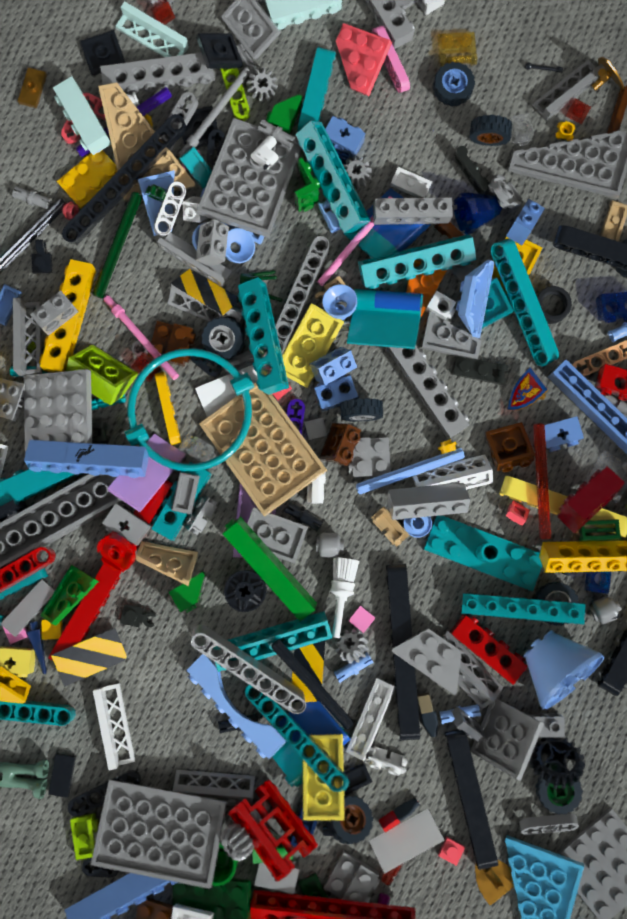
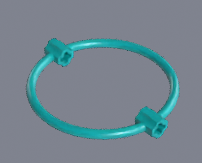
(241, 384)

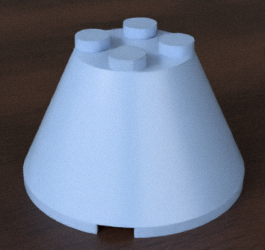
(557, 665)

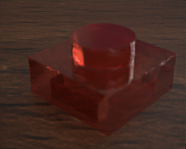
(162, 12)
(578, 111)

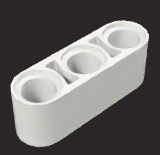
(175, 202)

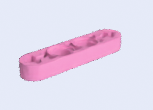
(393, 64)

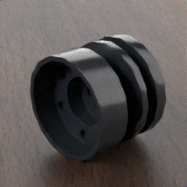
(256, 586)

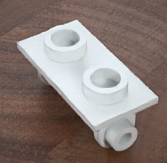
(393, 764)

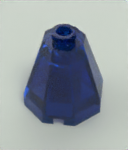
(475, 208)

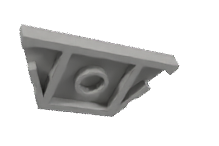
(432, 657)

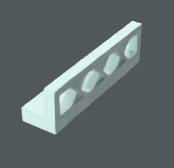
(154, 27)

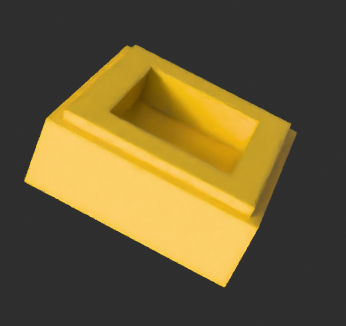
(51, 631)

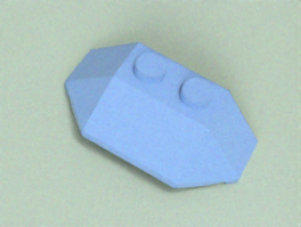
(474, 297)

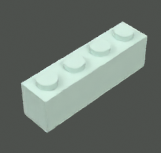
(296, 11)
(83, 118)

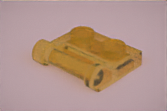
(457, 43)

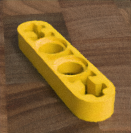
(167, 407)

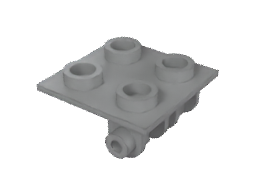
(10, 396)

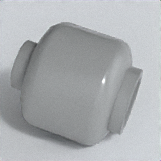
(329, 545)
(605, 609)

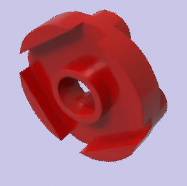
(114, 542)

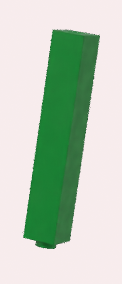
(269, 568)

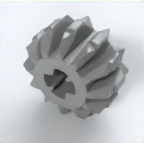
(264, 91)
(358, 165)
(356, 651)
(236, 842)

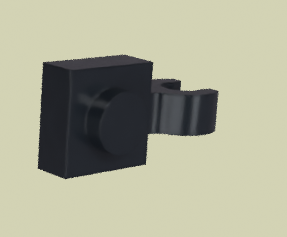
(41, 261)

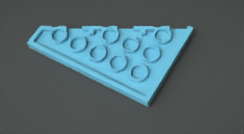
(543, 880)

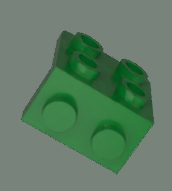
(308, 195)

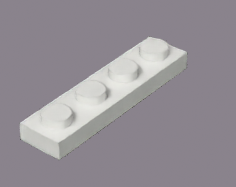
(370, 719)

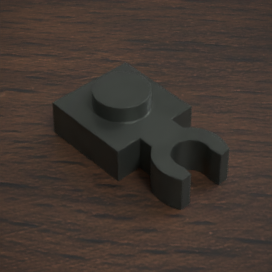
(134, 616)

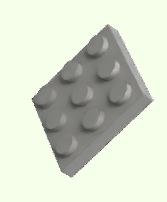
(508, 739)

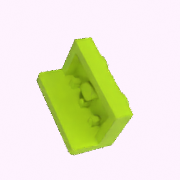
(84, 835)

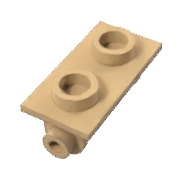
(395, 532)

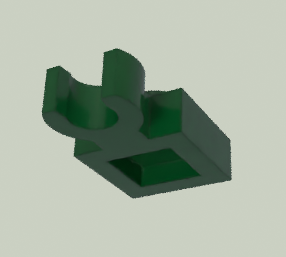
(155, 192)

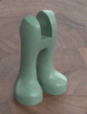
(37, 786)

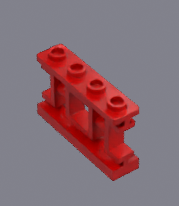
(263, 840)

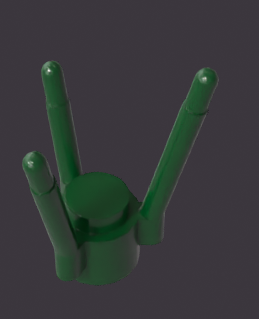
(262, 275)

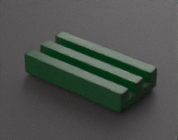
(582, 530)

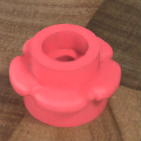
(68, 210)

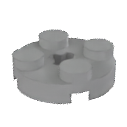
(506, 193)

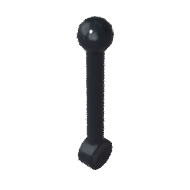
(528, 66)

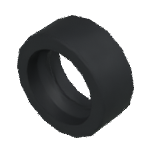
(563, 295)

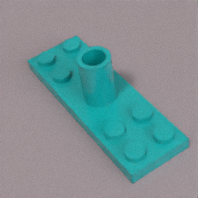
(467, 545)

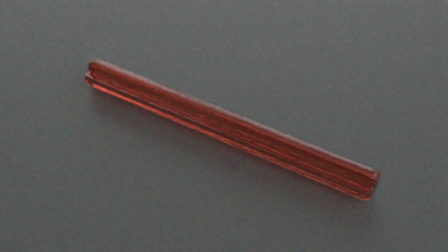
(542, 481)

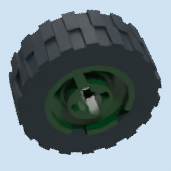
(560, 802)

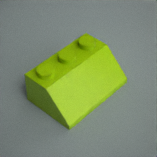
(108, 376)

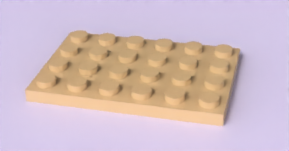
(274, 455)

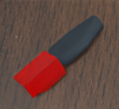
(399, 814)

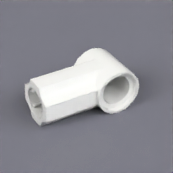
(315, 490)

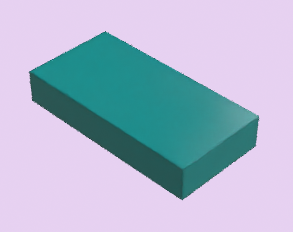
(196, 167)

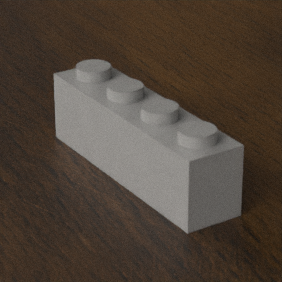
(428, 501)

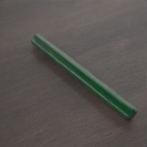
(117, 244)

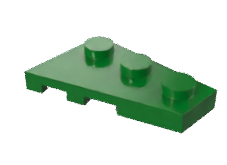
(68, 594)

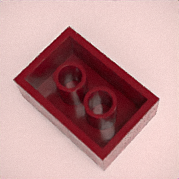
(589, 498)

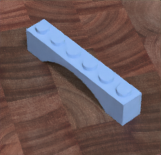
(264, 736)

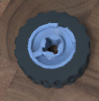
(450, 93)

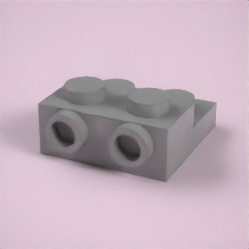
(370, 458)
(352, 879)

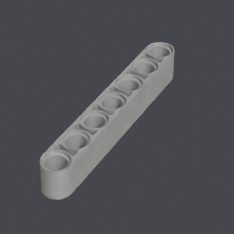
(303, 289)
(246, 661)

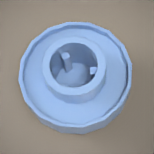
(418, 526)

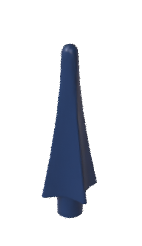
(35, 637)

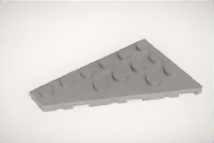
(584, 164)

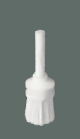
(342, 587)

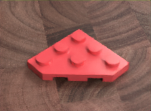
(361, 56)

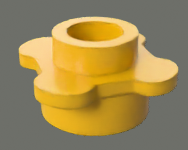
(569, 127)

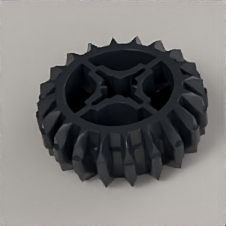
(555, 769)

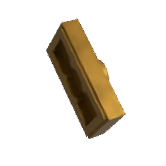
(32, 88)

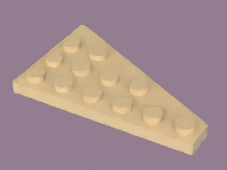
(129, 132)

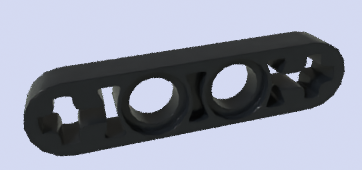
(101, 789)

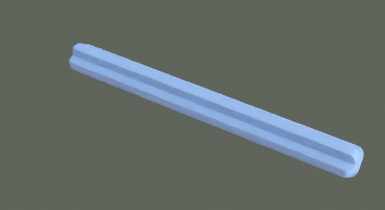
(409, 471)

